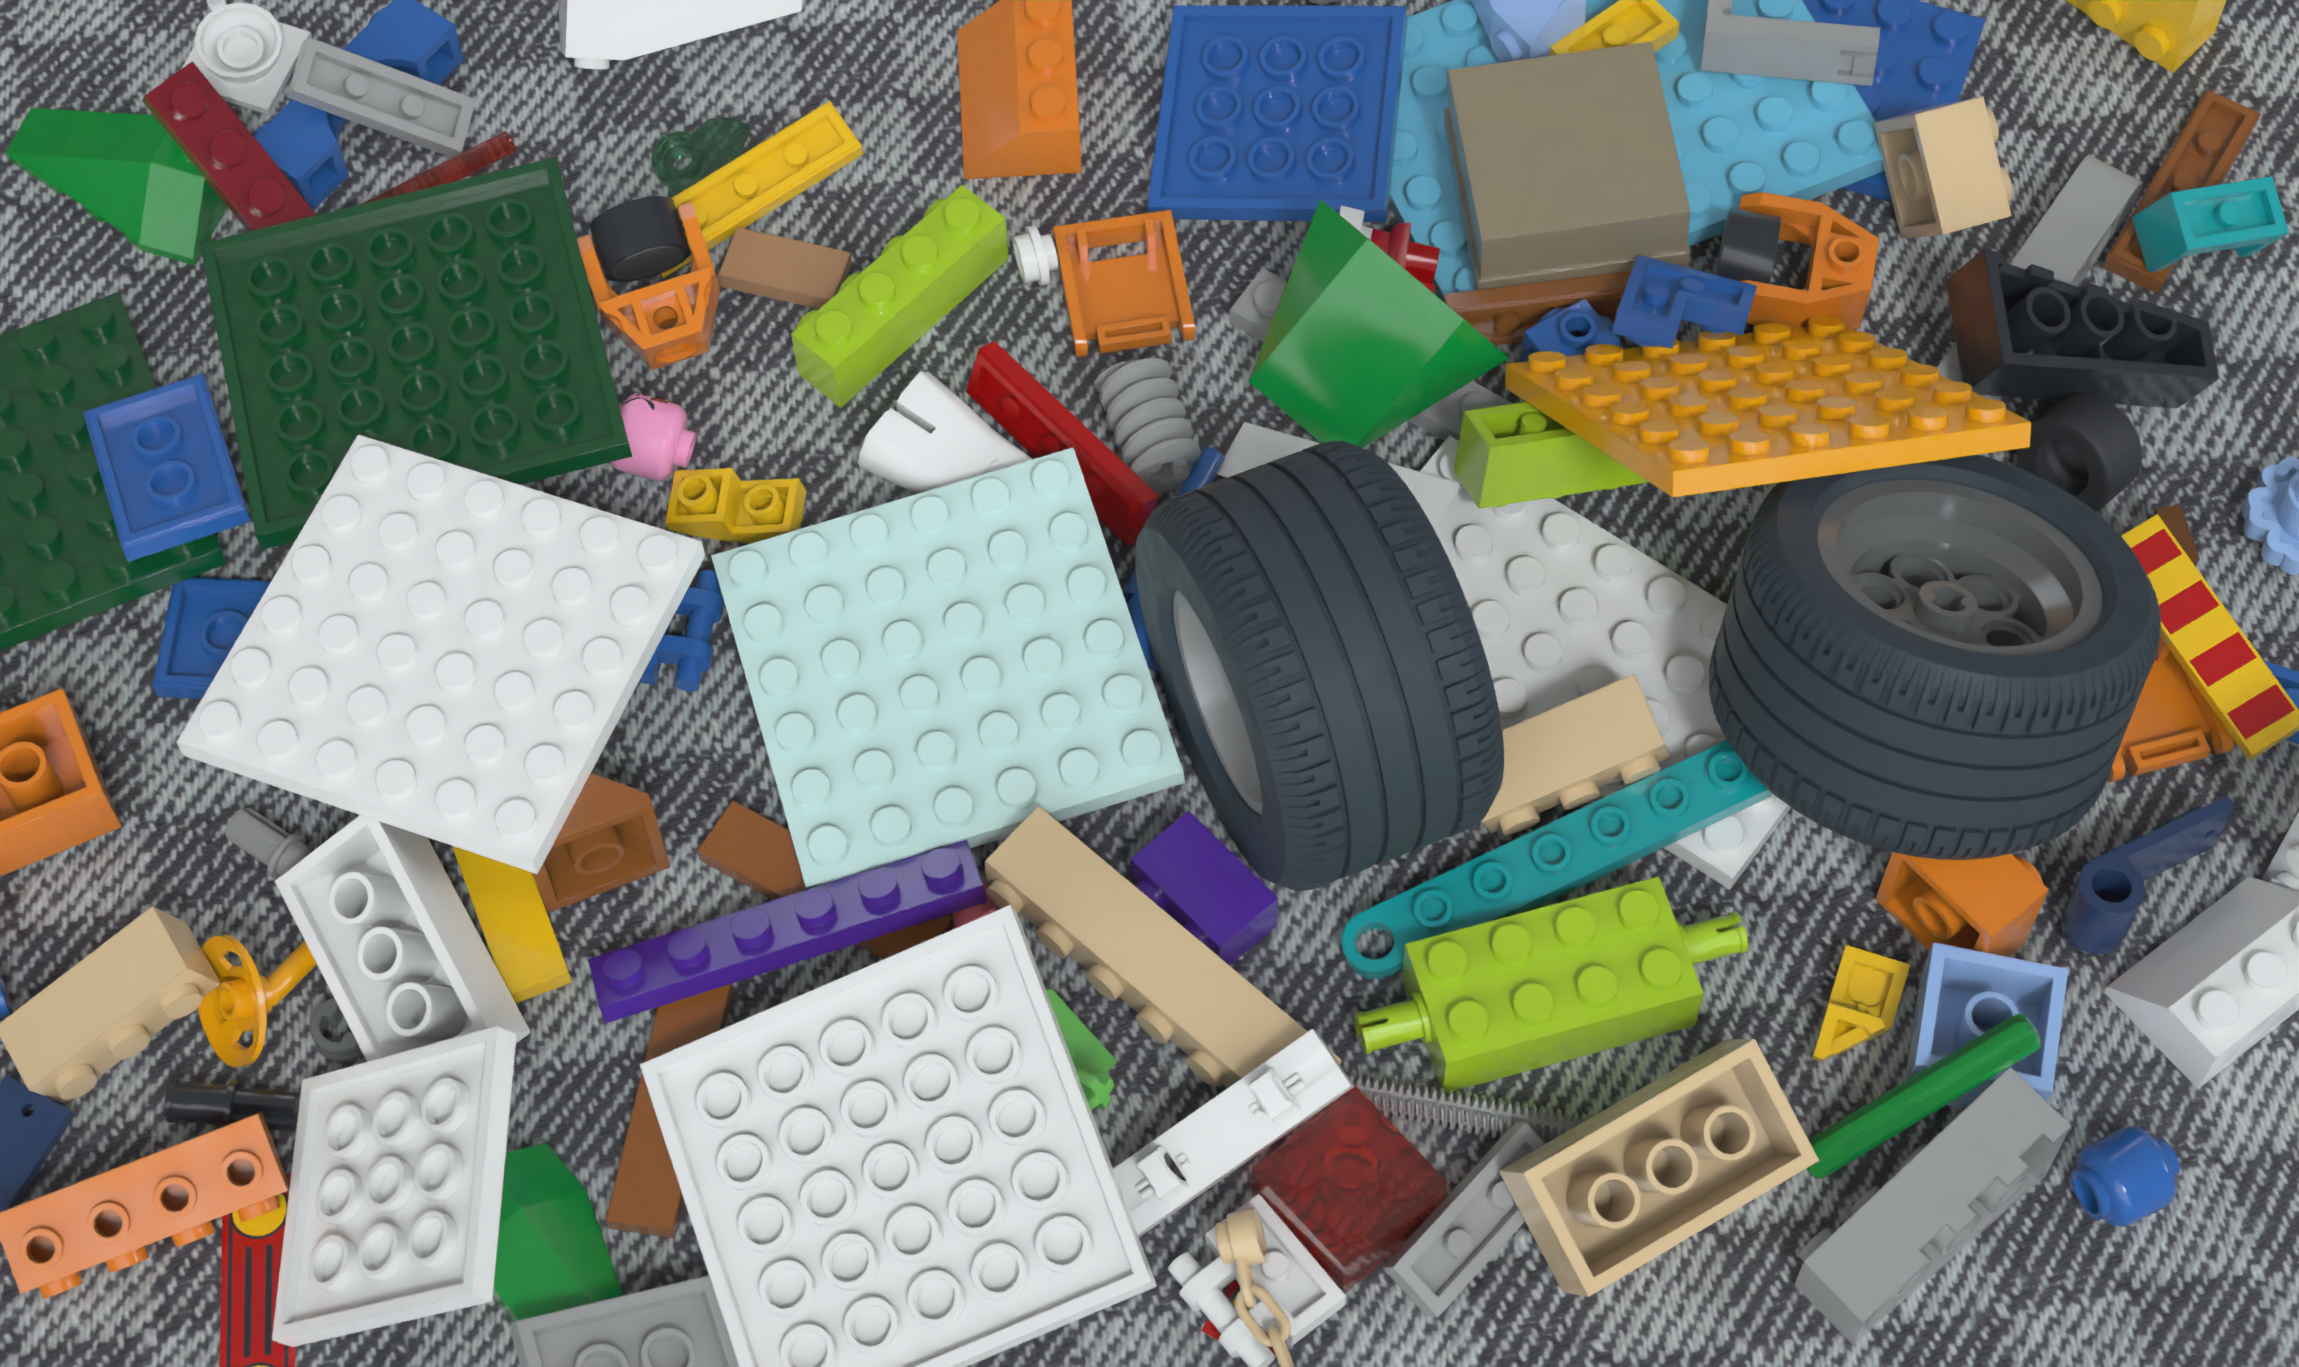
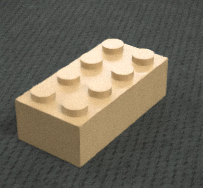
(1658, 1166)

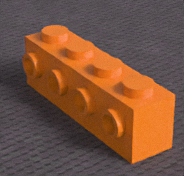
(141, 1203)

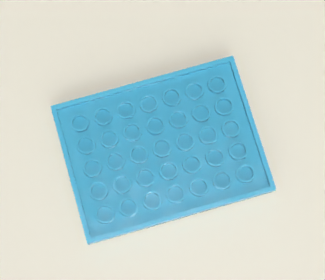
(1727, 128)

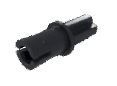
(229, 1103)

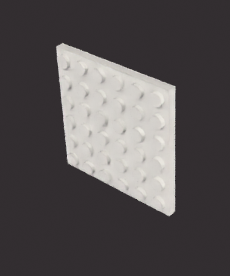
(444, 652)
(899, 1164)

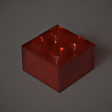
(1349, 1188)

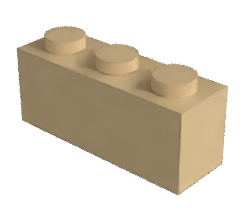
(1574, 752)
(108, 1006)

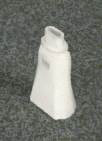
(934, 440)

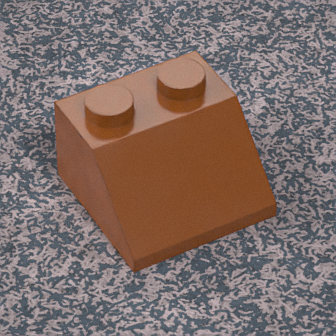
(602, 845)

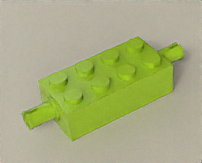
(1551, 984)

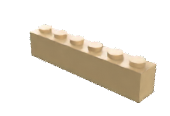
(1137, 952)

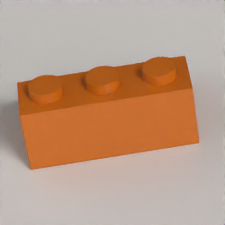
(1019, 91)

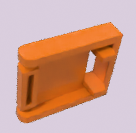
(1127, 298)
(2169, 723)

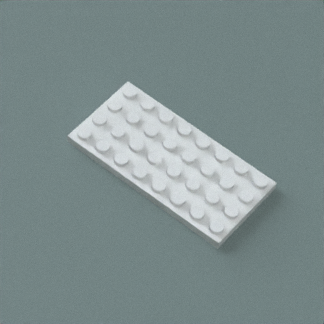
(1581, 609)

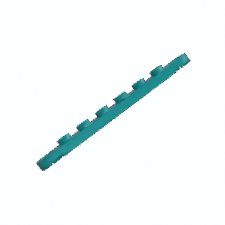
(1561, 855)

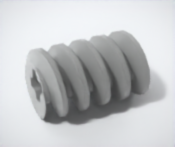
(1149, 422)

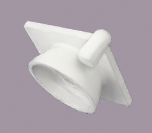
(246, 53)

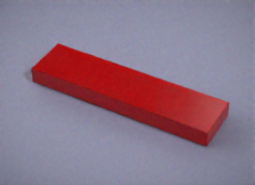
(1048, 427)

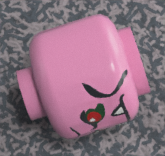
(655, 437)

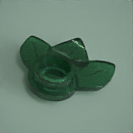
(709, 146)

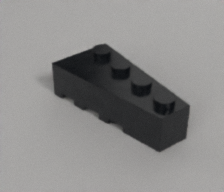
(2048, 338)

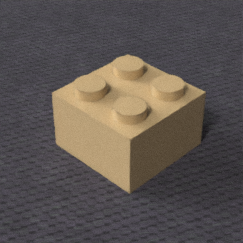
(1944, 168)

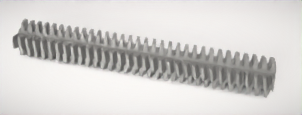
(1463, 1110)

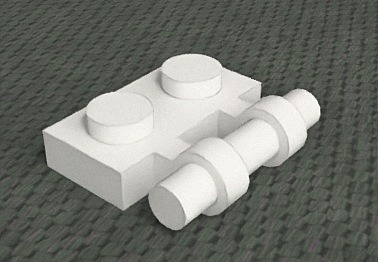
(1289, 1275)

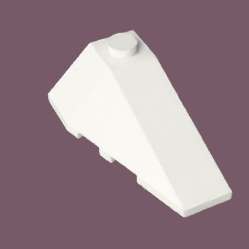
(626, 29)

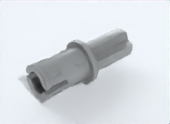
(266, 841)

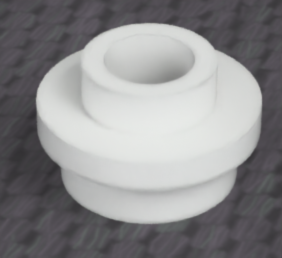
(1035, 256)

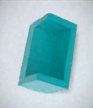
(2210, 220)

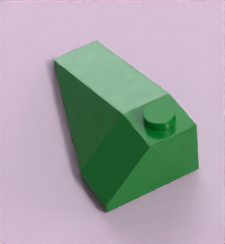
(122, 174)
(548, 1239)

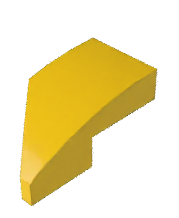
(1860, 1002)

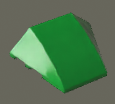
(1362, 340)

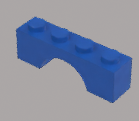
(306, 138)

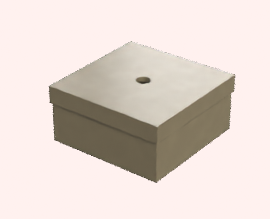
(1565, 166)

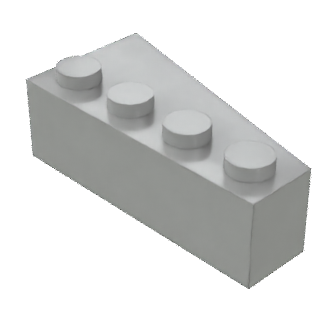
(1932, 1206)

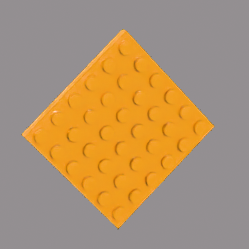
(1763, 406)

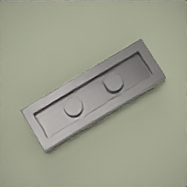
(381, 97)
(1463, 1228)

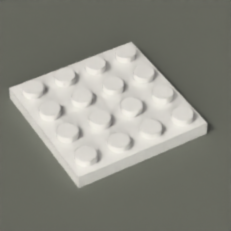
(396, 1188)

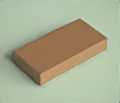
(783, 268)

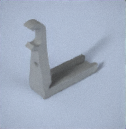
(1788, 47)

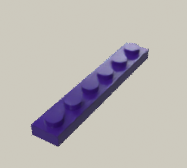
(786, 931)

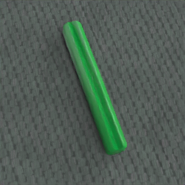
(1923, 1094)

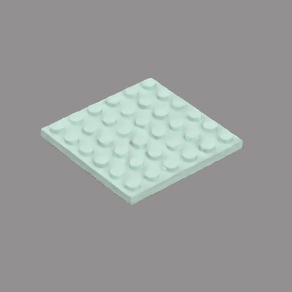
(945, 669)

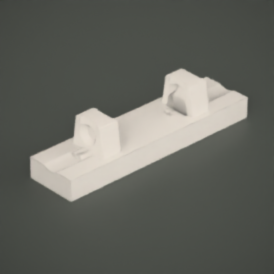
(1231, 1129)

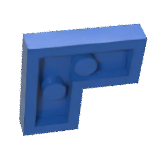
(1666, 293)

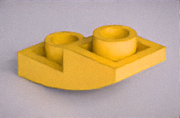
(733, 510)

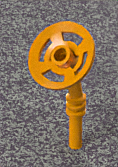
(245, 997)

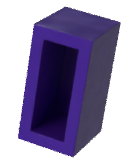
(1205, 888)

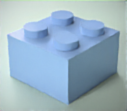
(1974, 991)

